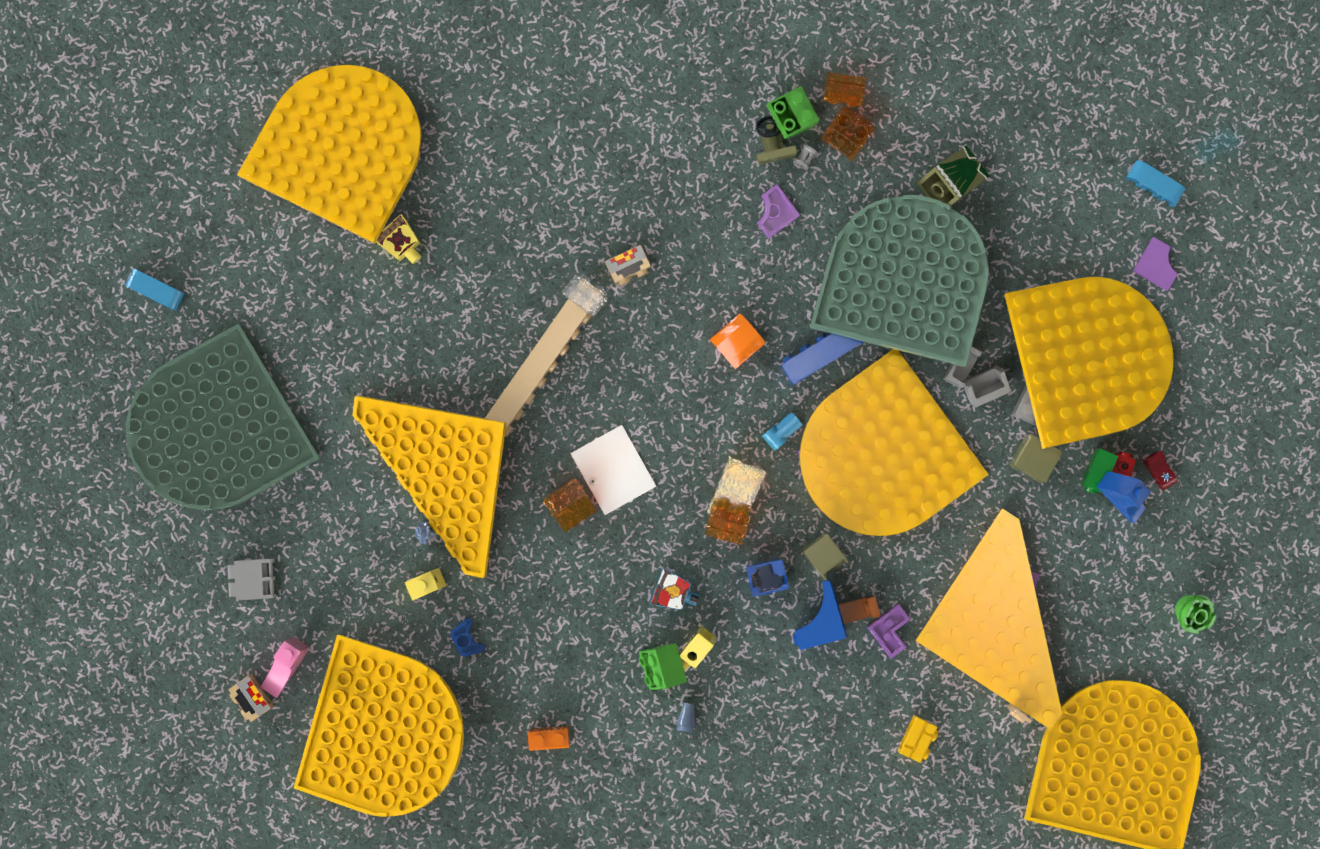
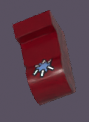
(1160, 470)

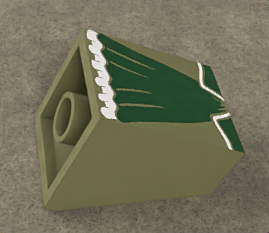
(954, 177)

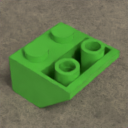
(793, 113)
(662, 666)

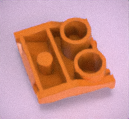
(738, 341)

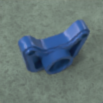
(464, 640)

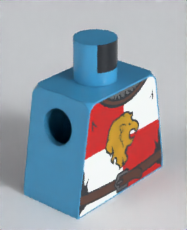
(673, 591)

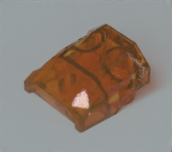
(848, 132)

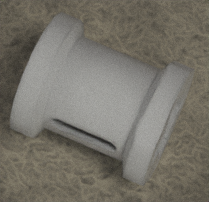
(805, 156)

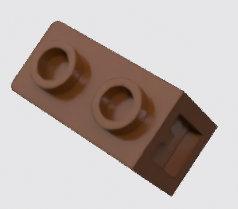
(859, 609)

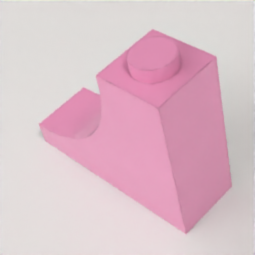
(285, 664)

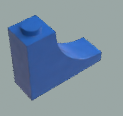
(1125, 494)
(826, 626)

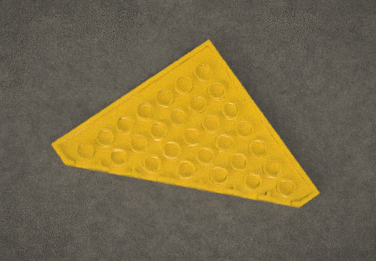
(446, 466)
(994, 624)

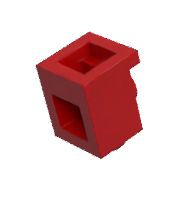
(1126, 458)

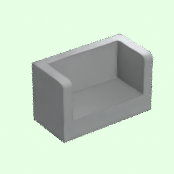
(957, 373)
(986, 386)

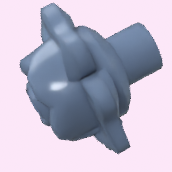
(424, 532)

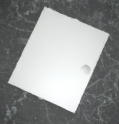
(615, 469)

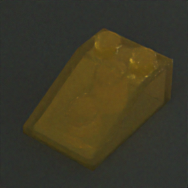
(737, 487)

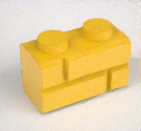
(917, 739)

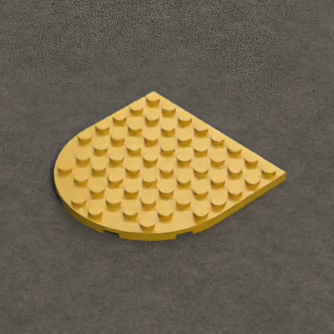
(339, 147)
(1090, 356)
(884, 452)
(381, 732)
(1118, 767)

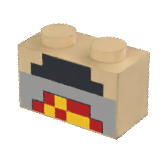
(628, 265)
(250, 698)

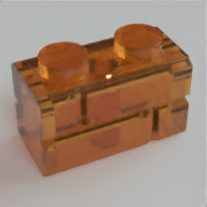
(844, 89)
(727, 525)

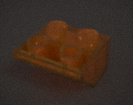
(570, 505)

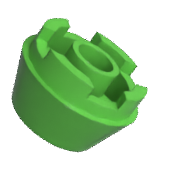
(1195, 613)

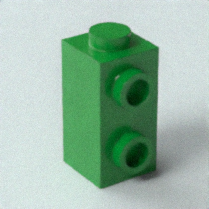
(1098, 466)

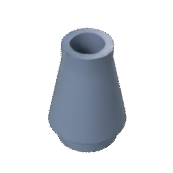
(686, 719)

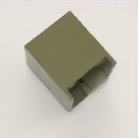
(1033, 460)
(824, 555)

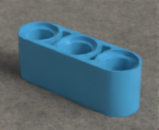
(1156, 182)
(154, 289)

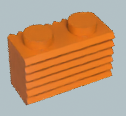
(548, 738)

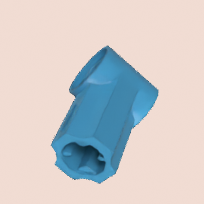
(778, 434)

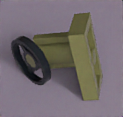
(772, 143)

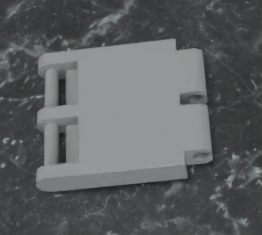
(251, 579)

